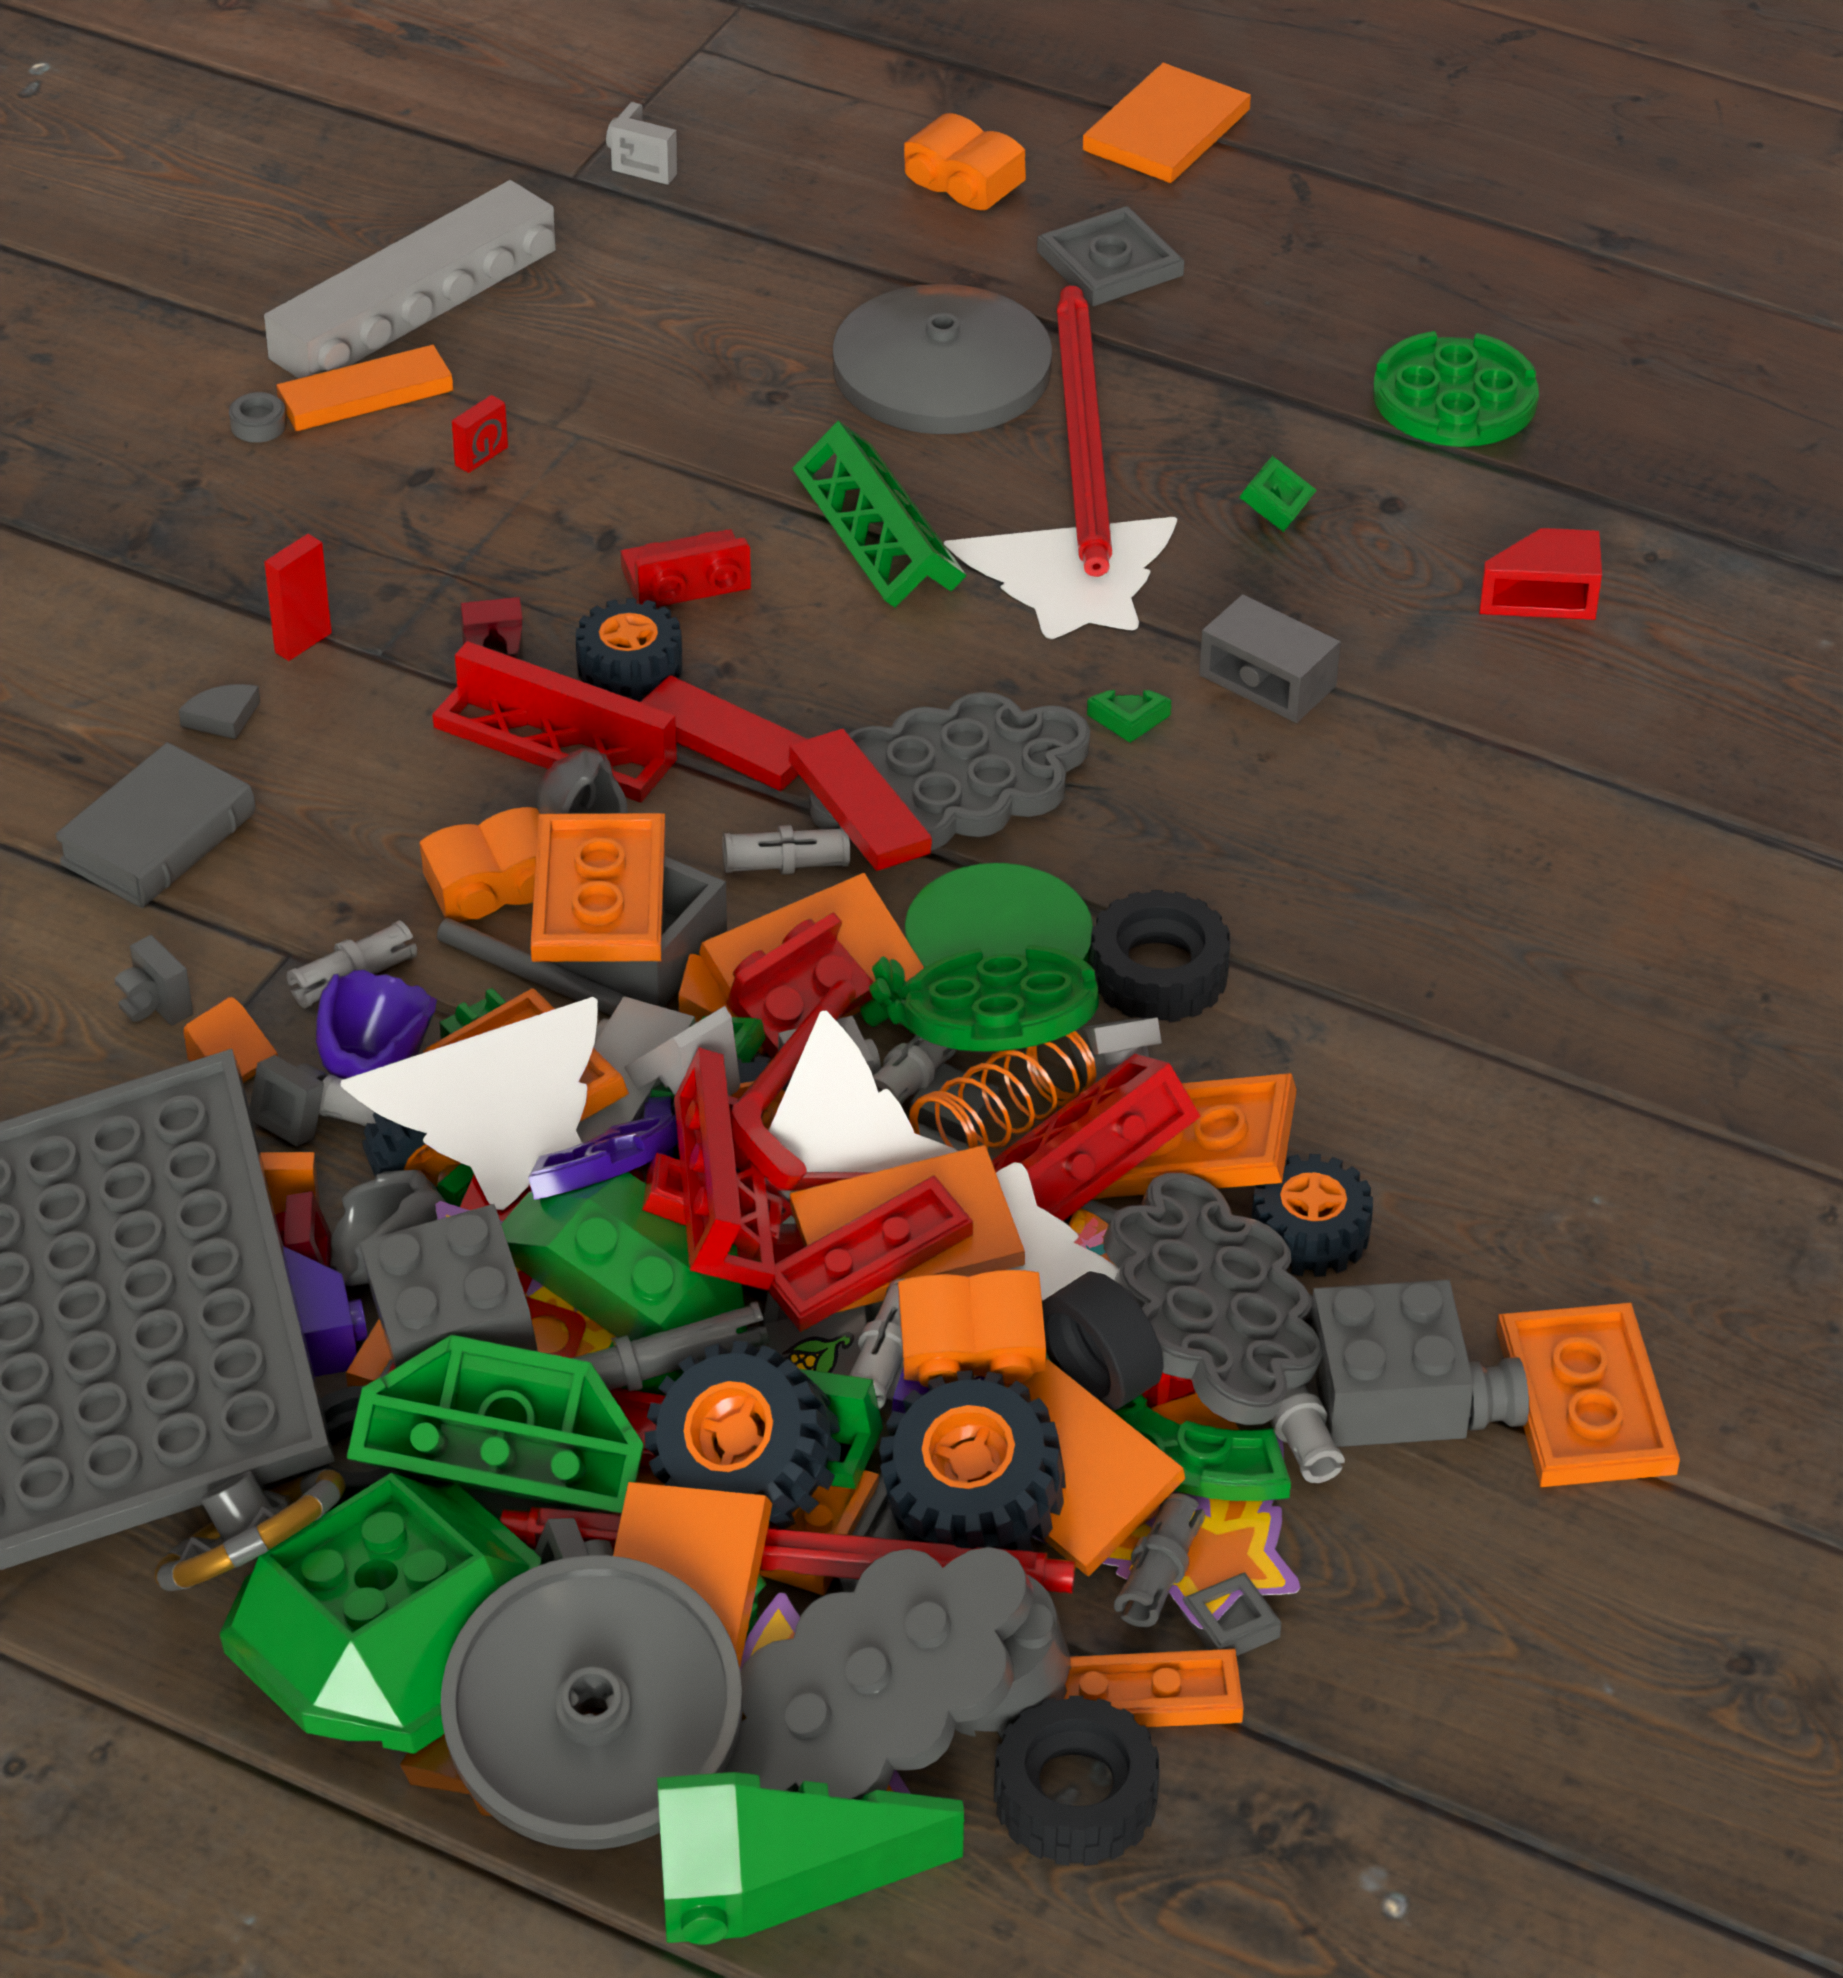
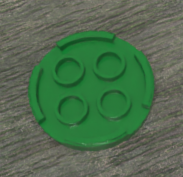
(1456, 389)
(998, 911)
(1001, 999)

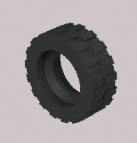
(1167, 920)
(1071, 1831)

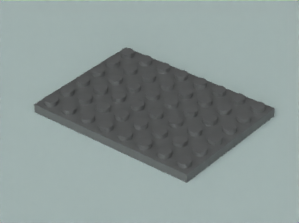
(143, 1312)

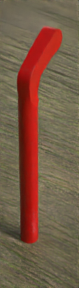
(757, 1143)

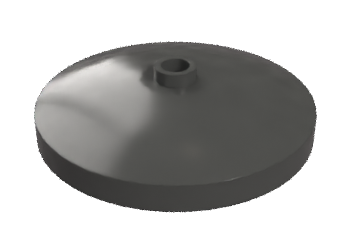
(942, 359)
(578, 1641)

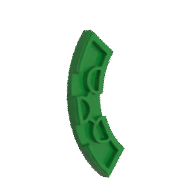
(1215, 1460)

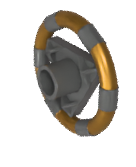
(247, 1525)

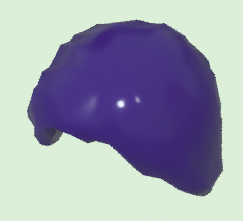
(370, 1022)

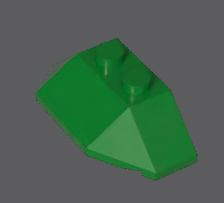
(615, 1259)
(501, 1425)

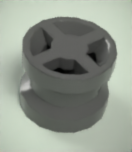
(1499, 1394)

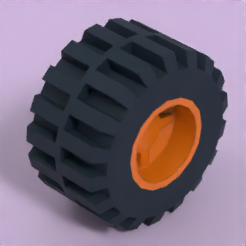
(745, 1428)
(973, 1464)

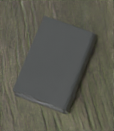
(155, 824)

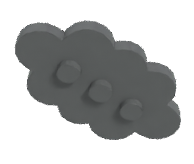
(973, 763)
(1216, 1296)
(882, 1672)

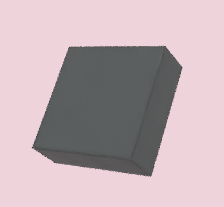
(971, 1095)
(1243, 1626)

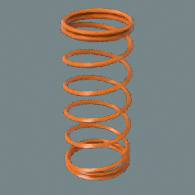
(1037, 1074)

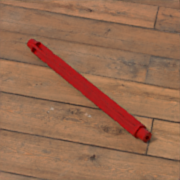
(1084, 432)
(800, 1550)

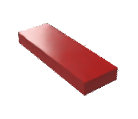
(727, 732)
(860, 799)
(869, 1253)

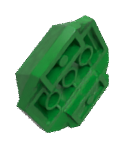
(364, 1608)

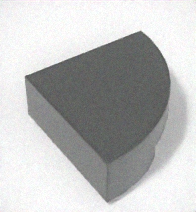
(221, 709)

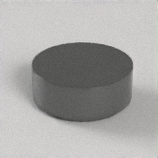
(257, 417)

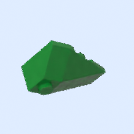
(763, 1856)

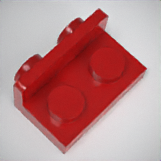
(688, 568)
(794, 978)

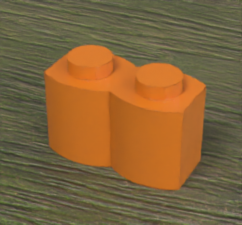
(965, 161)
(482, 865)
(972, 1325)

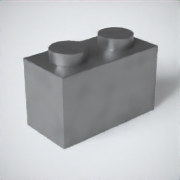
(1269, 658)

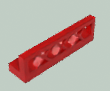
(564, 711)
(1102, 1134)
(711, 1185)

